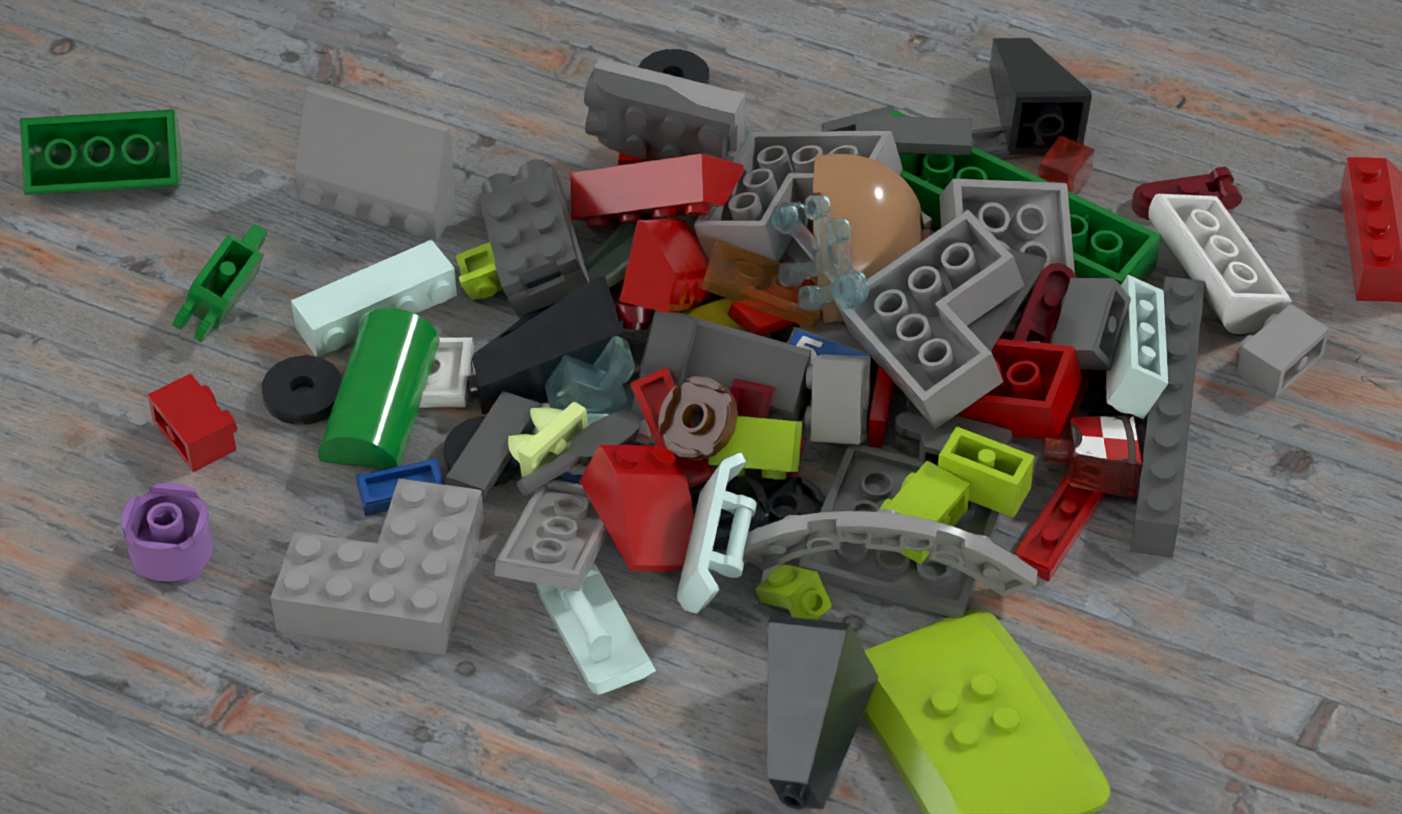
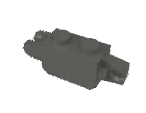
(922, 440)

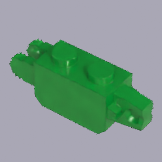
(222, 281)

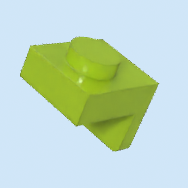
(478, 272)
(795, 590)

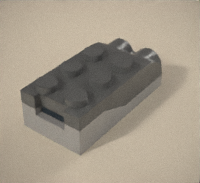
(662, 114)
(532, 237)

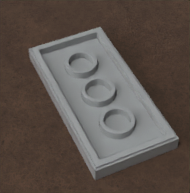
(554, 538)

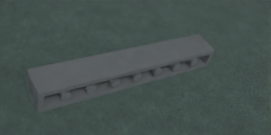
(1168, 424)

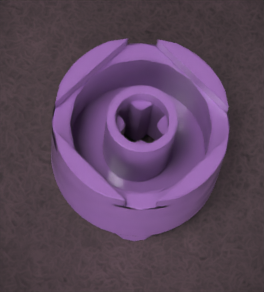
(167, 533)

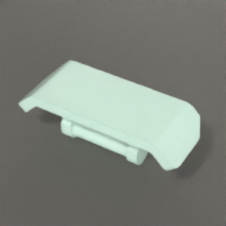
(696, 582)
(597, 633)

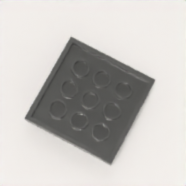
(863, 484)

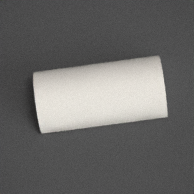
(1218, 252)

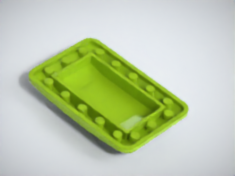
(978, 724)

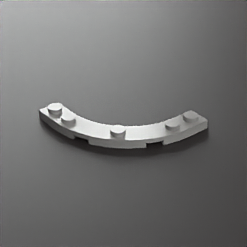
(892, 532)

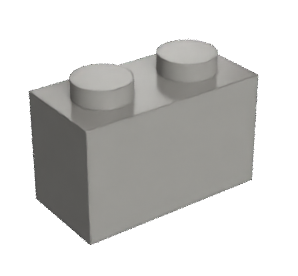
(1282, 350)
(838, 398)

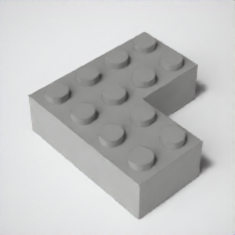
(779, 171)
(921, 314)
(390, 590)

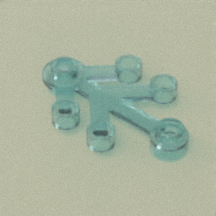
(848, 286)

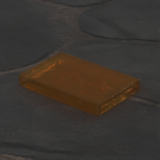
(755, 282)

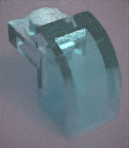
(593, 386)

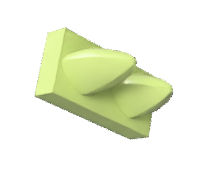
(553, 439)

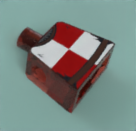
(1098, 454)

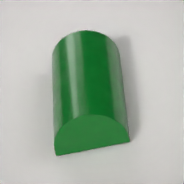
(101, 152)
(380, 390)

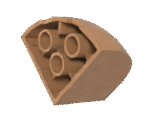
(879, 209)

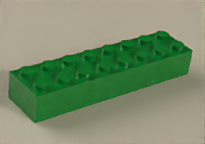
(1101, 240)

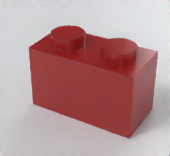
(193, 422)

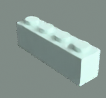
(404, 282)
(1140, 360)

